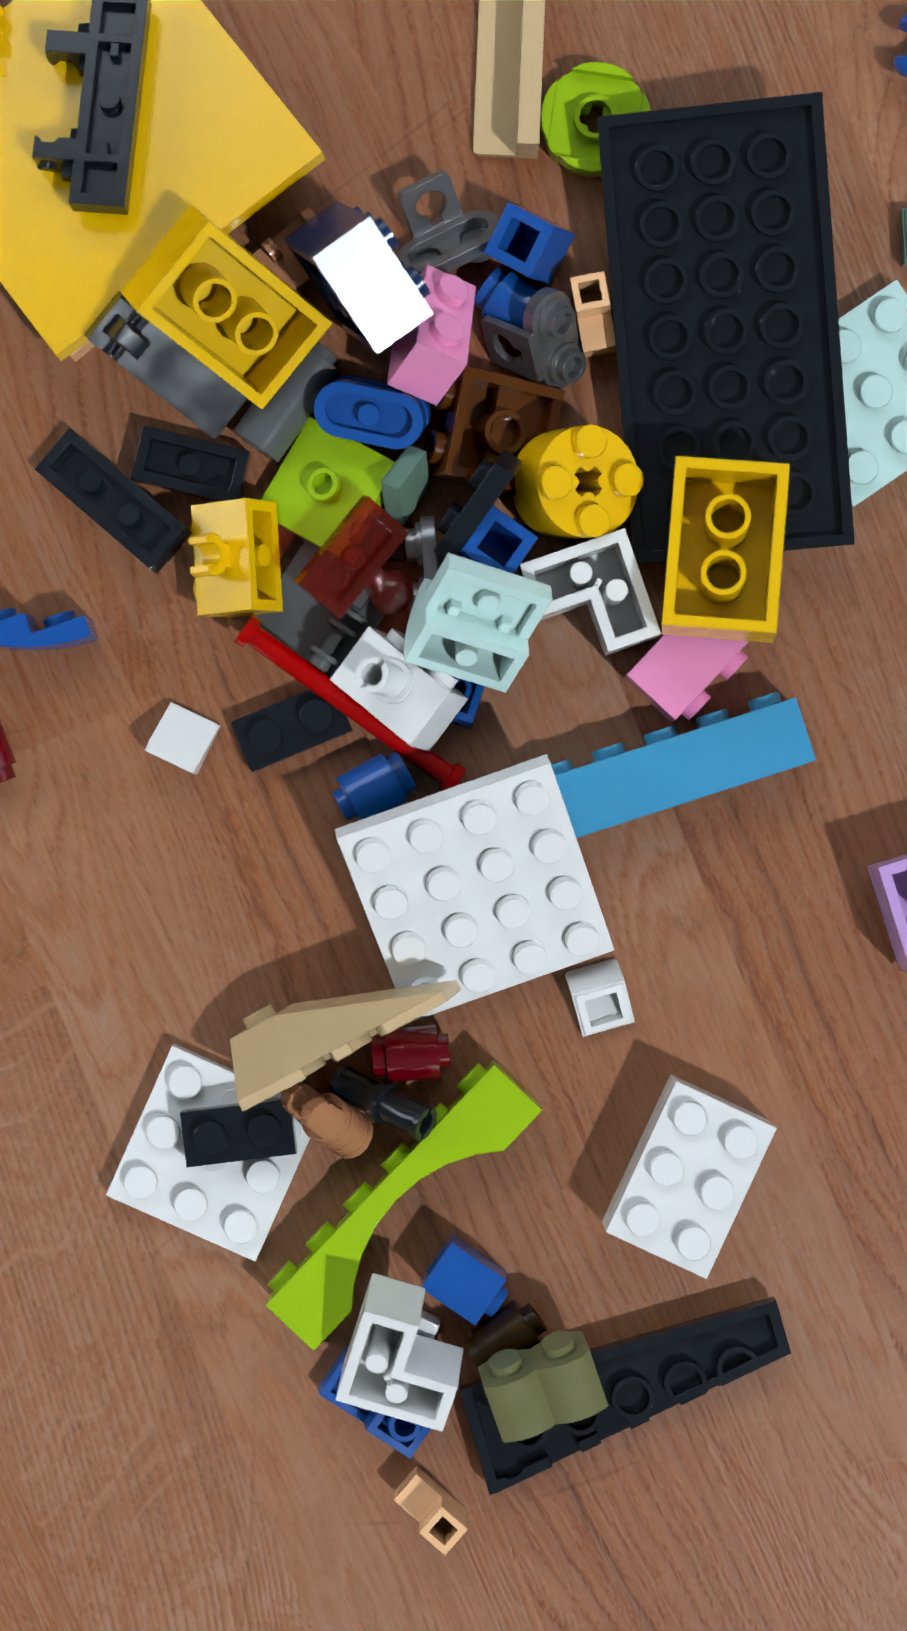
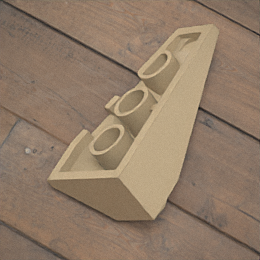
(299, 1039)

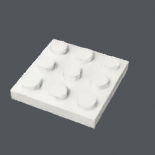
(218, 1202)

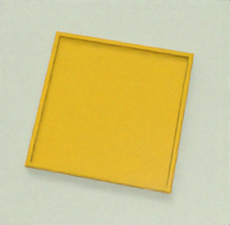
(204, 139)

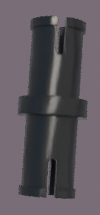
(383, 1102)

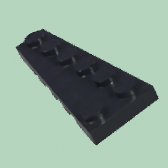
(639, 1381)

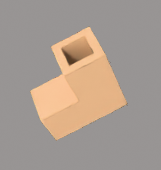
(593, 314)
(439, 1514)

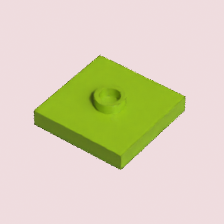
(323, 482)

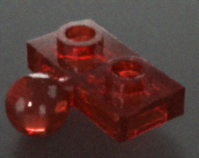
(354, 560)

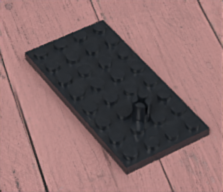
(727, 305)

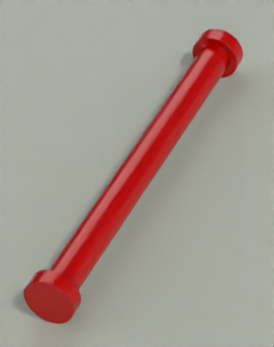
(320, 684)

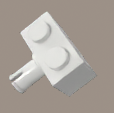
(401, 695)

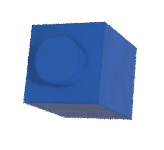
(529, 243)
(499, 542)
(465, 1280)

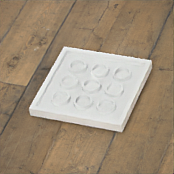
(477, 884)

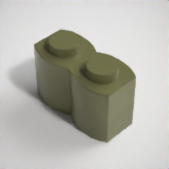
(542, 1386)

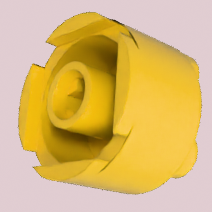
(576, 482)

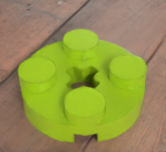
(575, 95)

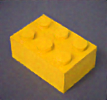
(225, 307)
(725, 549)

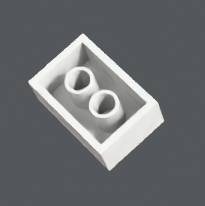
(688, 1176)

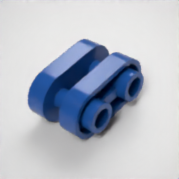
(371, 412)

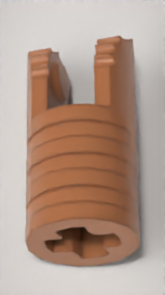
(329, 1120)

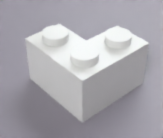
(607, 581)
(391, 1365)

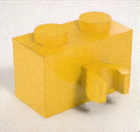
(236, 558)

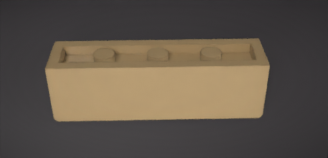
(509, 78)

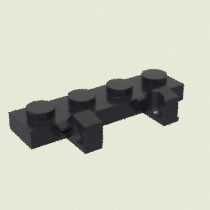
(103, 146)

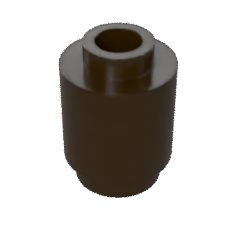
(507, 1329)

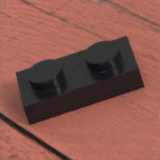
(190, 465)
(488, 484)
(288, 729)
(233, 1135)

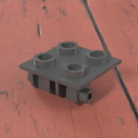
(310, 627)

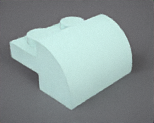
(474, 622)

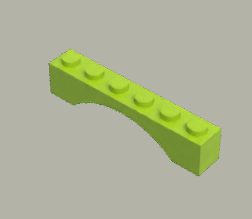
(479, 1121)

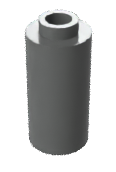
(284, 416)

